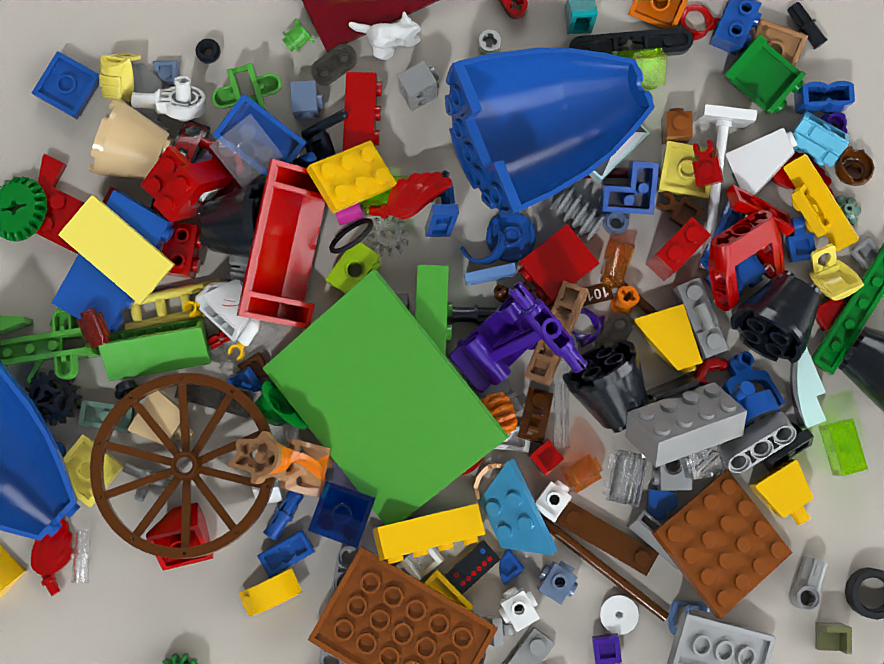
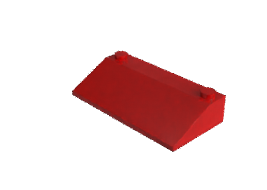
(283, 248)

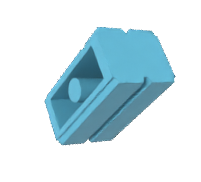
(819, 139)

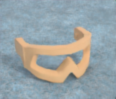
(483, 470)

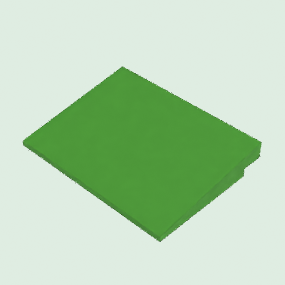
(384, 400)

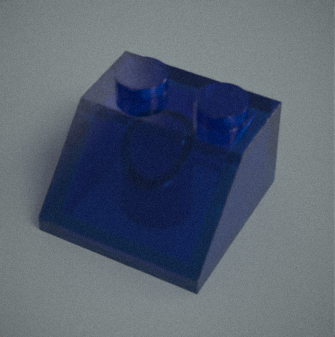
(341, 514)

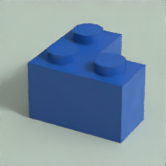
(639, 193)

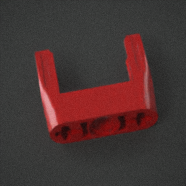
(737, 244)

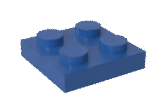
(66, 85)

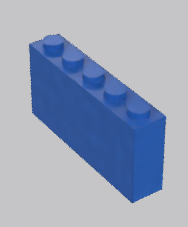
(88, 287)

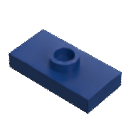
(286, 553)

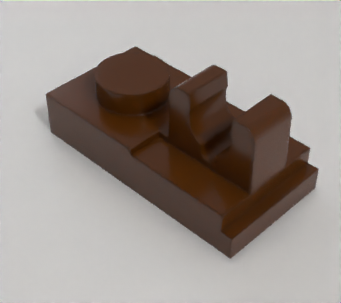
(535, 415)

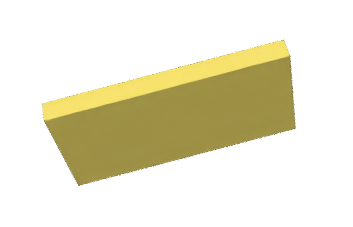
(116, 249)

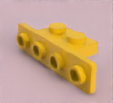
(818, 204)

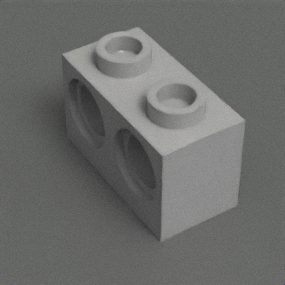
(418, 85)

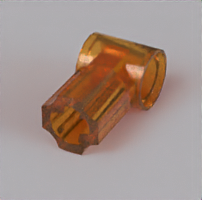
(618, 257)

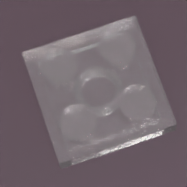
(246, 150)

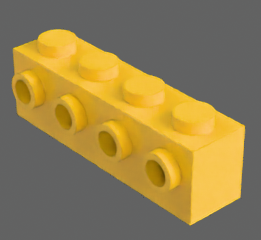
(428, 532)

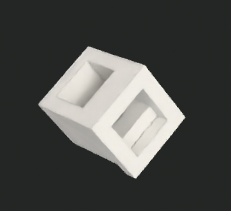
(543, 504)

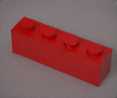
(362, 109)

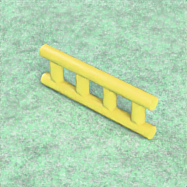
(159, 298)

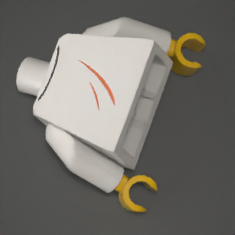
(220, 304)

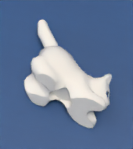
(387, 37)

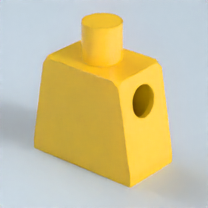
(785, 491)

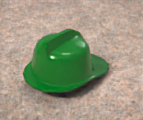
(277, 408)

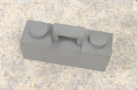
(702, 318)

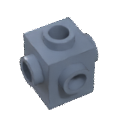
(557, 591)

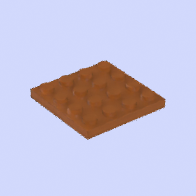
(722, 544)

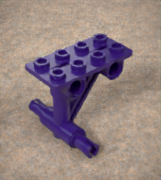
(507, 334)

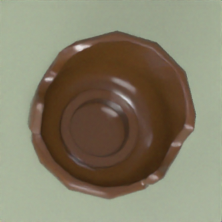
(854, 167)

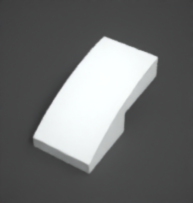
(422, 565)

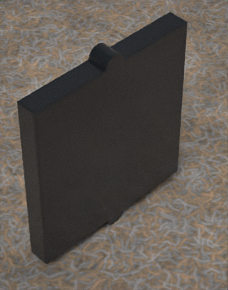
(671, 387)

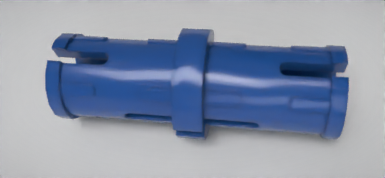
(283, 515)

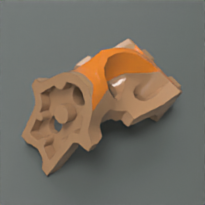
(284, 463)

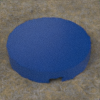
(518, 235)

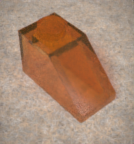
(582, 473)

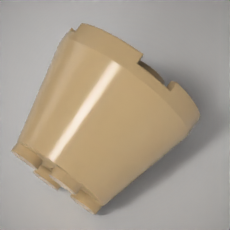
(127, 143)

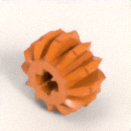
(502, 410)

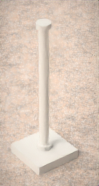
(724, 119)

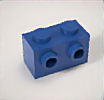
(735, 25)

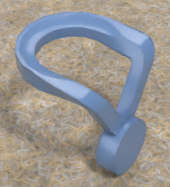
(689, 606)

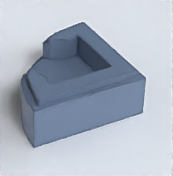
(167, 71)

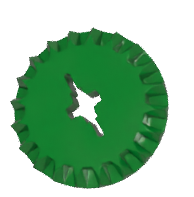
(28, 218)

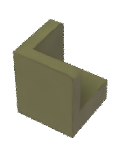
(833, 637)

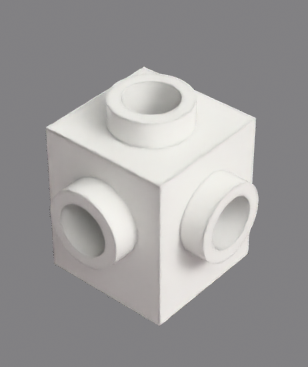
(523, 616)

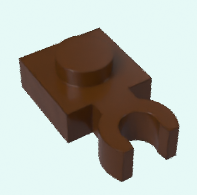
(681, 210)

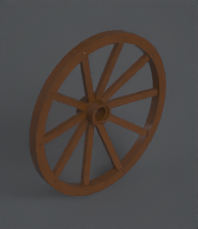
(102, 443)

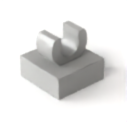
(503, 630)

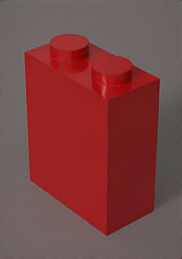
(678, 249)
(557, 260)

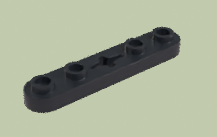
(671, 40)

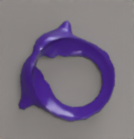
(598, 323)

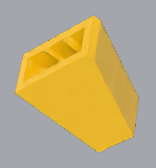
(670, 337)

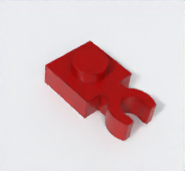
(707, 168)

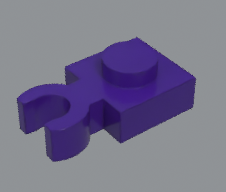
(606, 649)

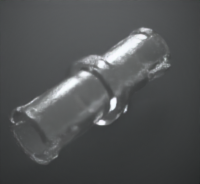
(81, 556)

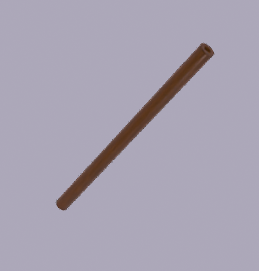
(605, 570)

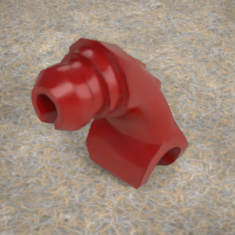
(709, 365)

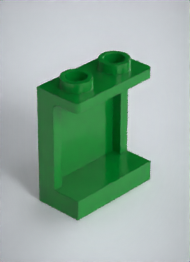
(764, 76)

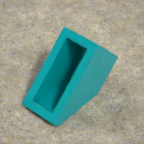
(580, 16)

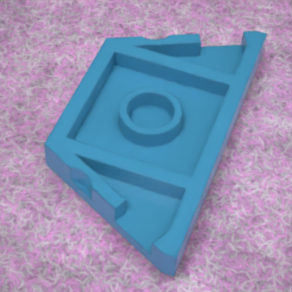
(515, 513)

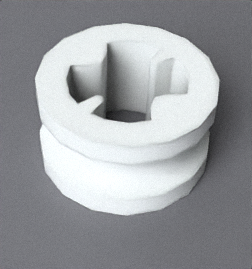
(496, 39)

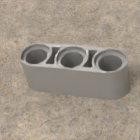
(758, 442)

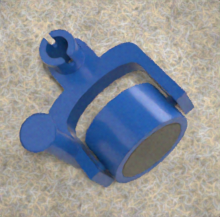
(757, 404)

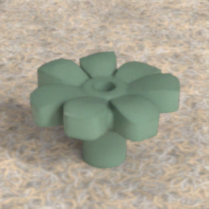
(848, 208)

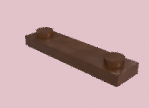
(607, 538)

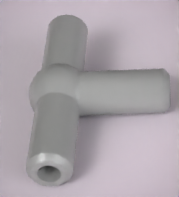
(140, 473)

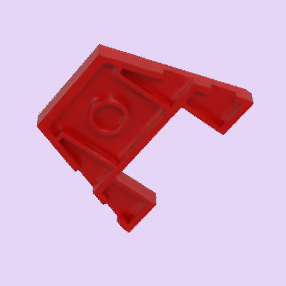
(60, 205)

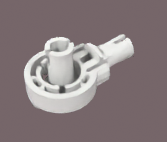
(174, 101)

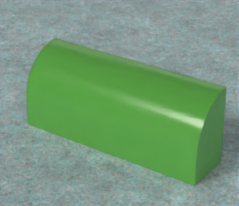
(156, 349)

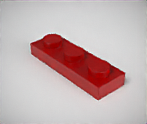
(748, 203)

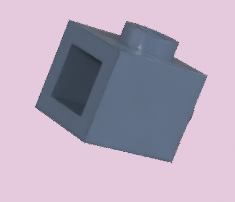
(306, 100)

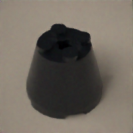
(231, 220)
(778, 317)
(866, 365)
(609, 384)

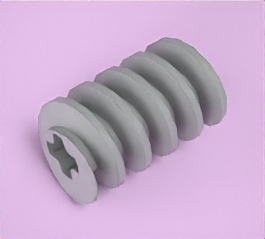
(579, 213)

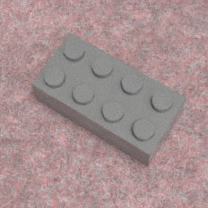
(685, 424)

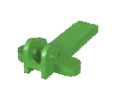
(263, 86)
(49, 347)

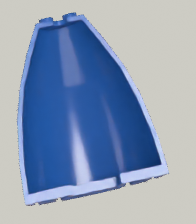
(540, 119)
(32, 472)

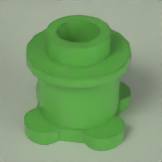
(297, 36)

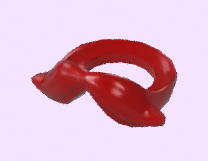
(710, 21)

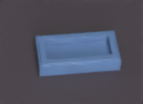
(490, 274)

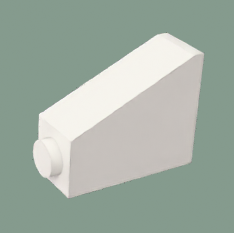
(761, 159)

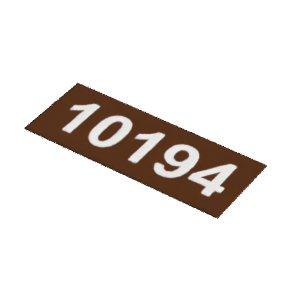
(598, 294)

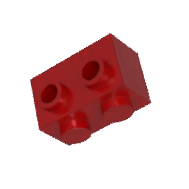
(184, 250)

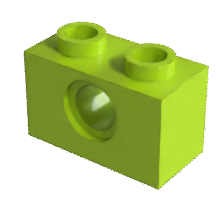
(357, 255)

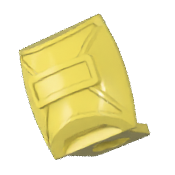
(117, 76)
(834, 278)

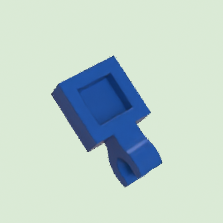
(799, 245)

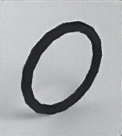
(354, 242)

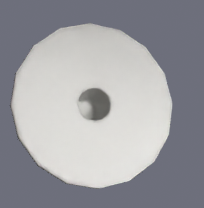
(619, 614)

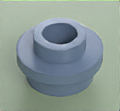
(621, 217)

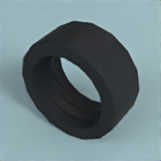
(852, 590)

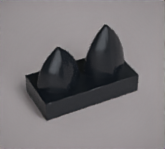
(802, 441)

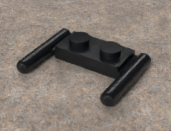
(317, 137)

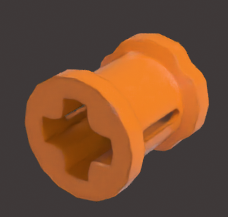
(626, 298)

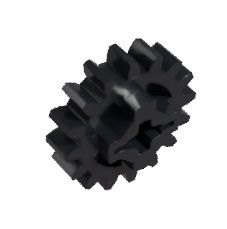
(46, 388)

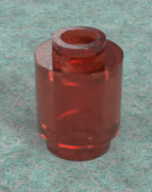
(94, 328)

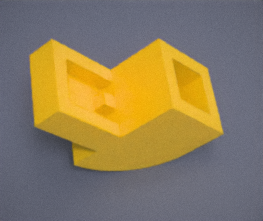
(270, 592)

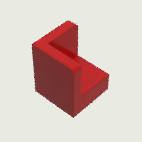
(545, 457)

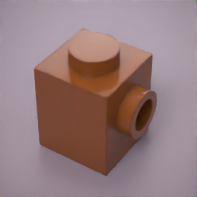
(676, 126)

